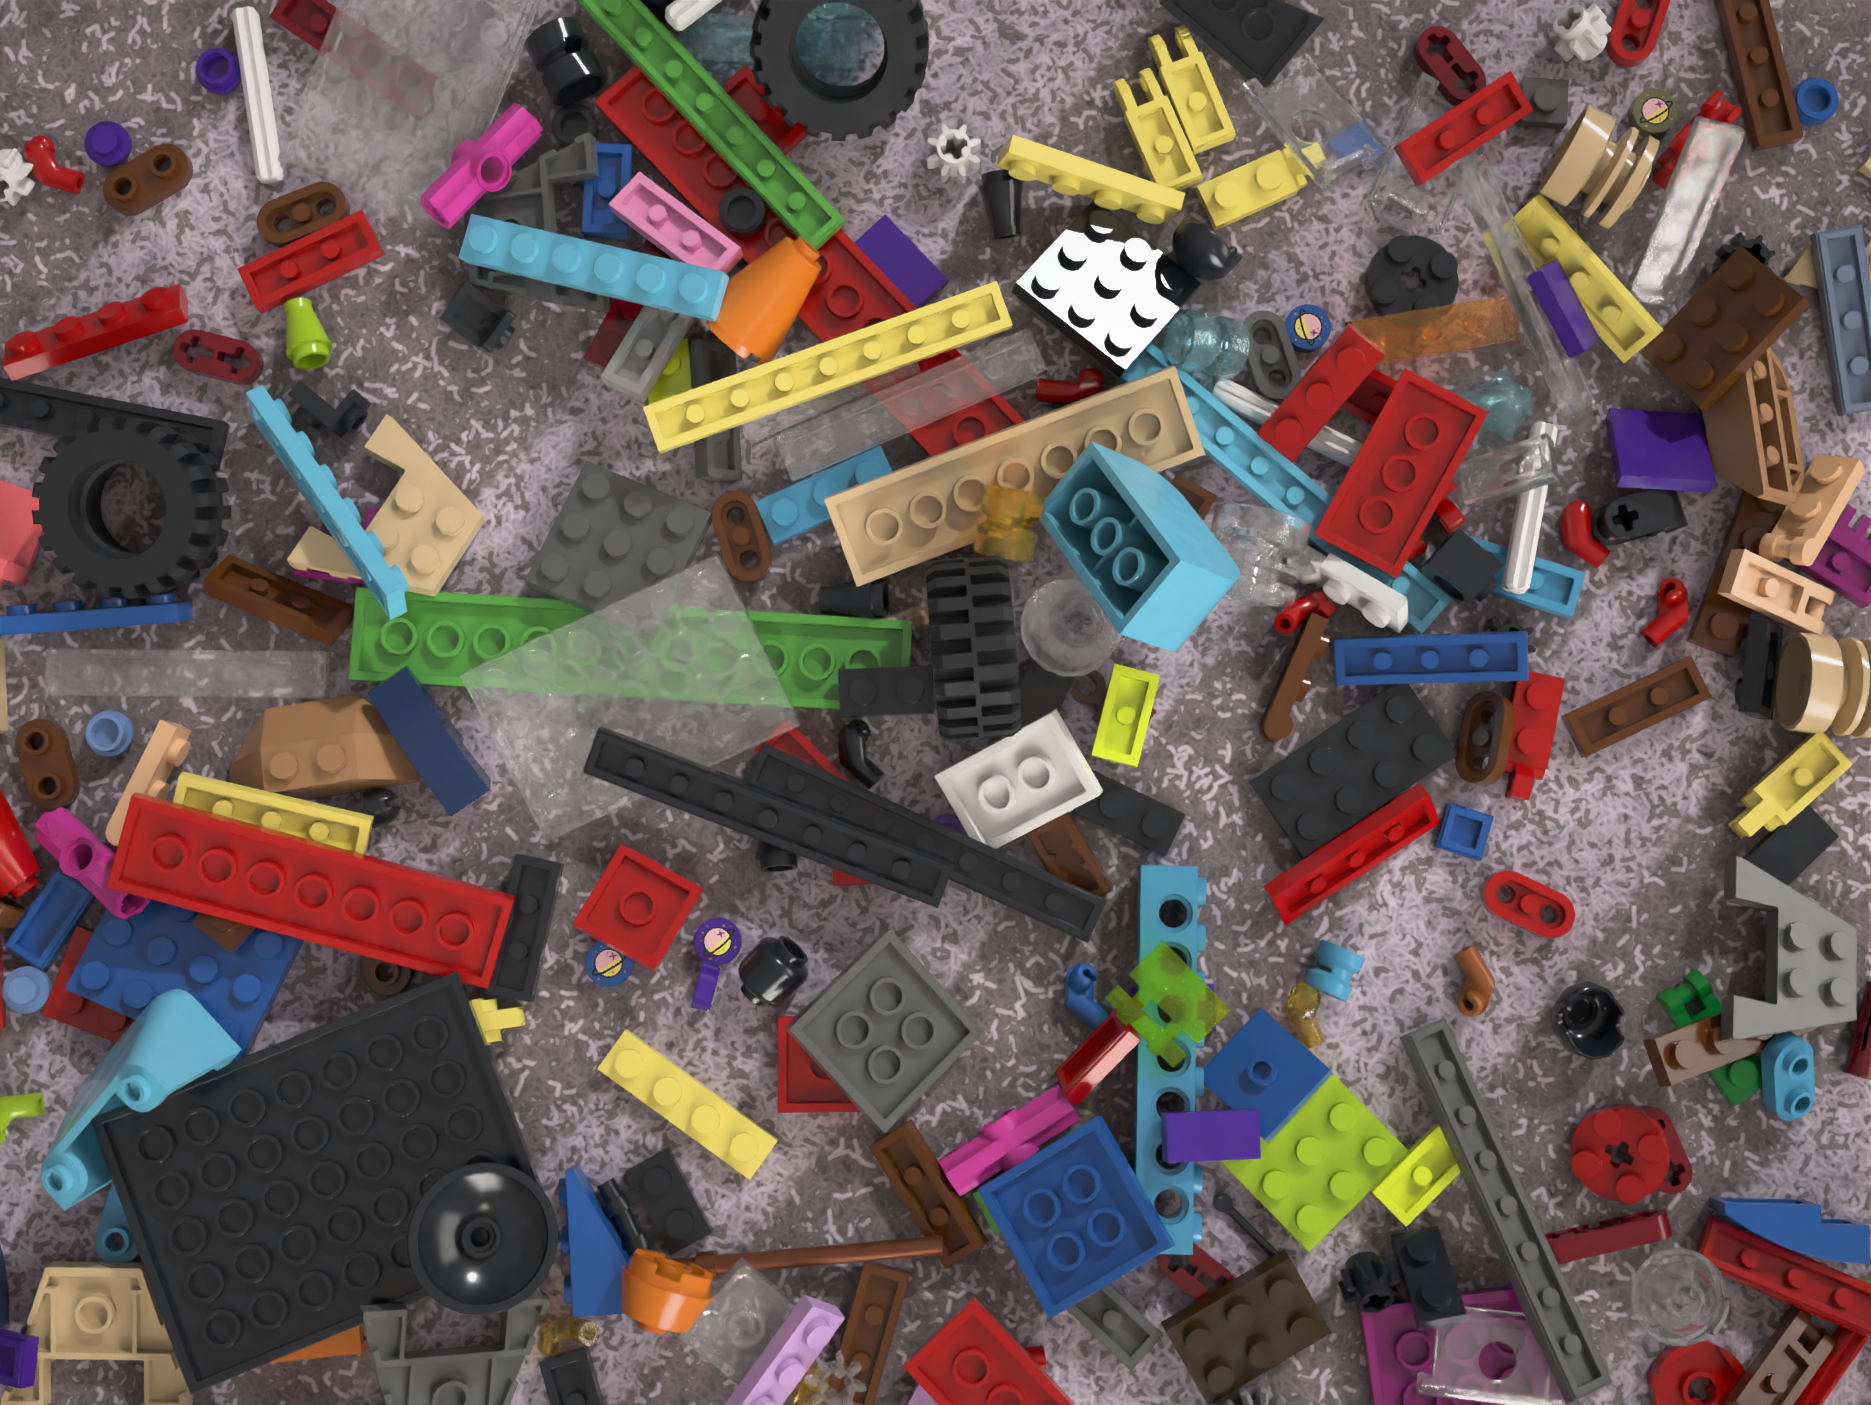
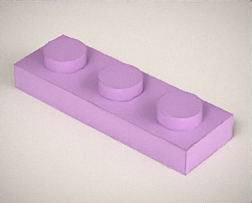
(789, 1354)

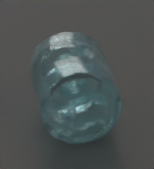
(1206, 343)

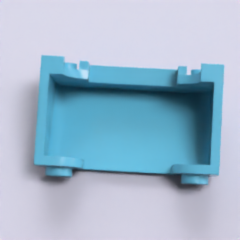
(153, 1058)

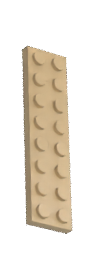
(938, 500)

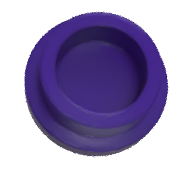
(218, 71)
(108, 144)

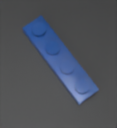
(111, 613)
(1432, 658)

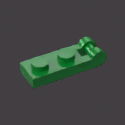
(1735, 1079)

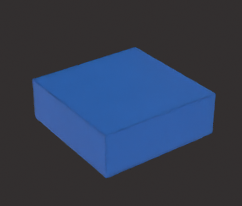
(1463, 831)

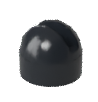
(376, 806)

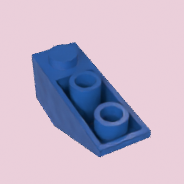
(593, 1249)

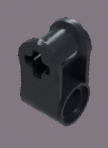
(1642, 515)

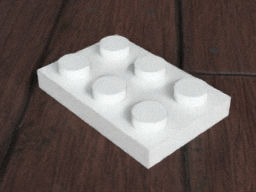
(1019, 782)

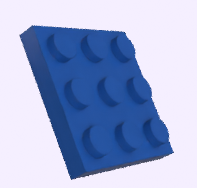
(1076, 1217)

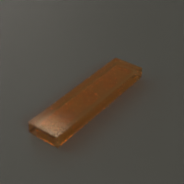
(1442, 328)

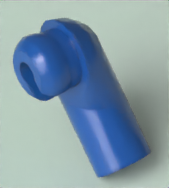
(1080, 995)

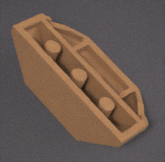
(1756, 433)
(321, 751)

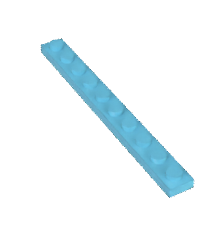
(1281, 483)

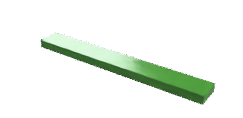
(717, 118)

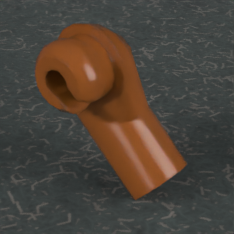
(1477, 984)

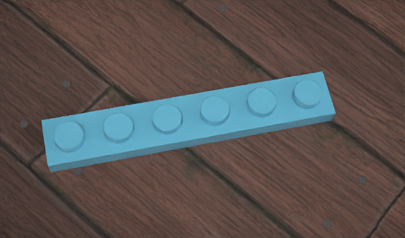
(594, 267)
(337, 514)

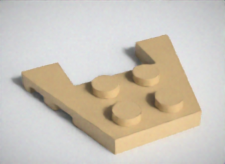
(420, 524)
(101, 1315)

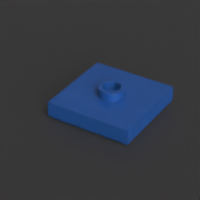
(1265, 1072)

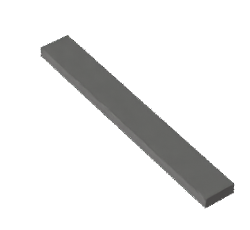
(1506, 1211)

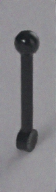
(1224, 1203)

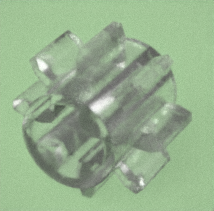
(839, 1369)

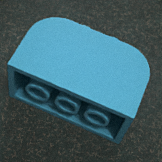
(1138, 547)

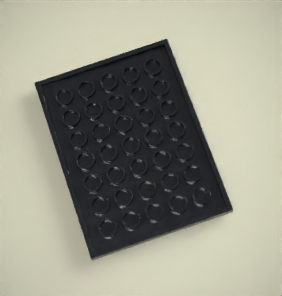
(293, 1175)

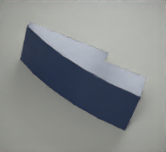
(430, 741)

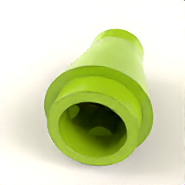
(305, 337)

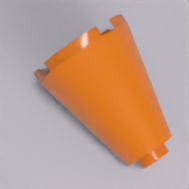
(766, 299)

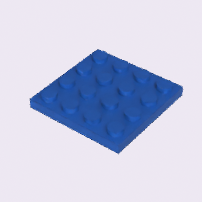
(163, 951)

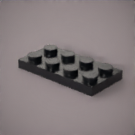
(1352, 768)

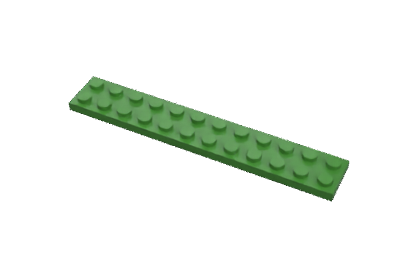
(459, 631)

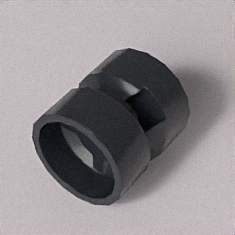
(563, 57)

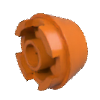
(664, 1292)

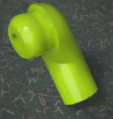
(19, 1107)

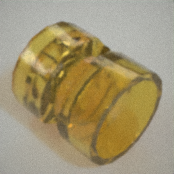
(1009, 523)

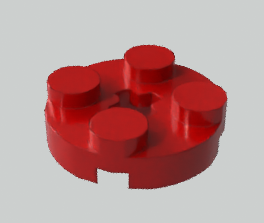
(1626, 1180)
(1679, 1365)

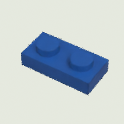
(615, 172)

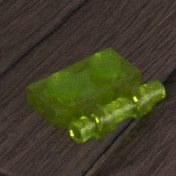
(1178, 993)

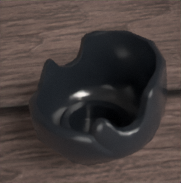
(1203, 251)
(1599, 1031)

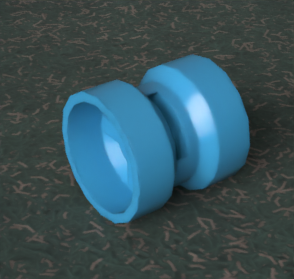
(1334, 970)

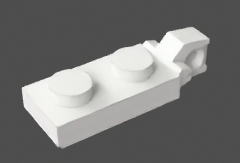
(1350, 585)

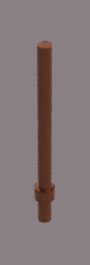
(820, 1255)

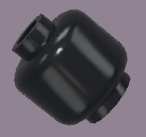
(773, 971)

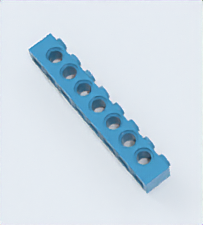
(1155, 887)

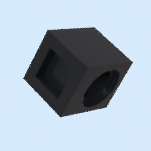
(1462, 568)

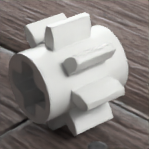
(1580, 32)
(946, 162)
(14, 176)

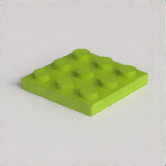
(1320, 1163)

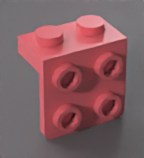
(17, 533)

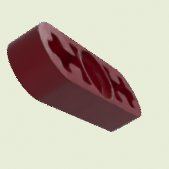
(1610, 1236)

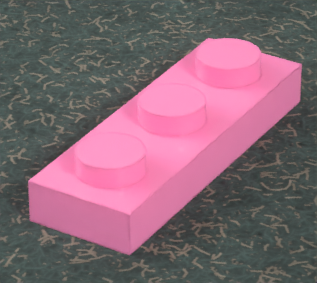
(673, 226)

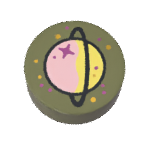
(1653, 113)

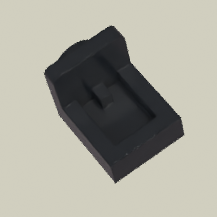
(478, 318)
(316, 411)

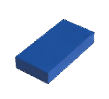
(50, 920)

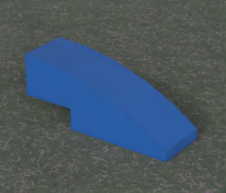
(1798, 1227)

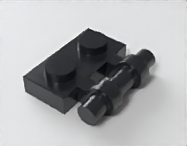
(667, 1199)

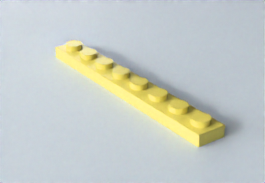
(827, 367)

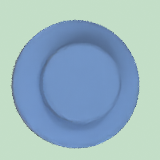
(110, 733)
(26, 989)

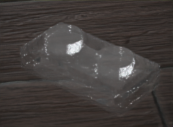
(1508, 471)

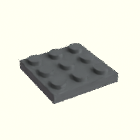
(615, 540)
(884, 1030)

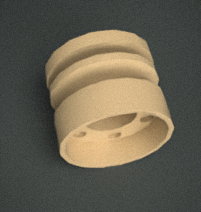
(1599, 167)
(1825, 685)

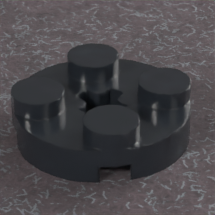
(1407, 255)

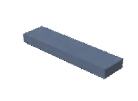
(1846, 314)

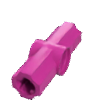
(481, 166)
(85, 859)
(1008, 1140)

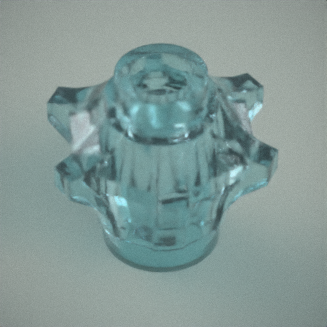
(1505, 402)

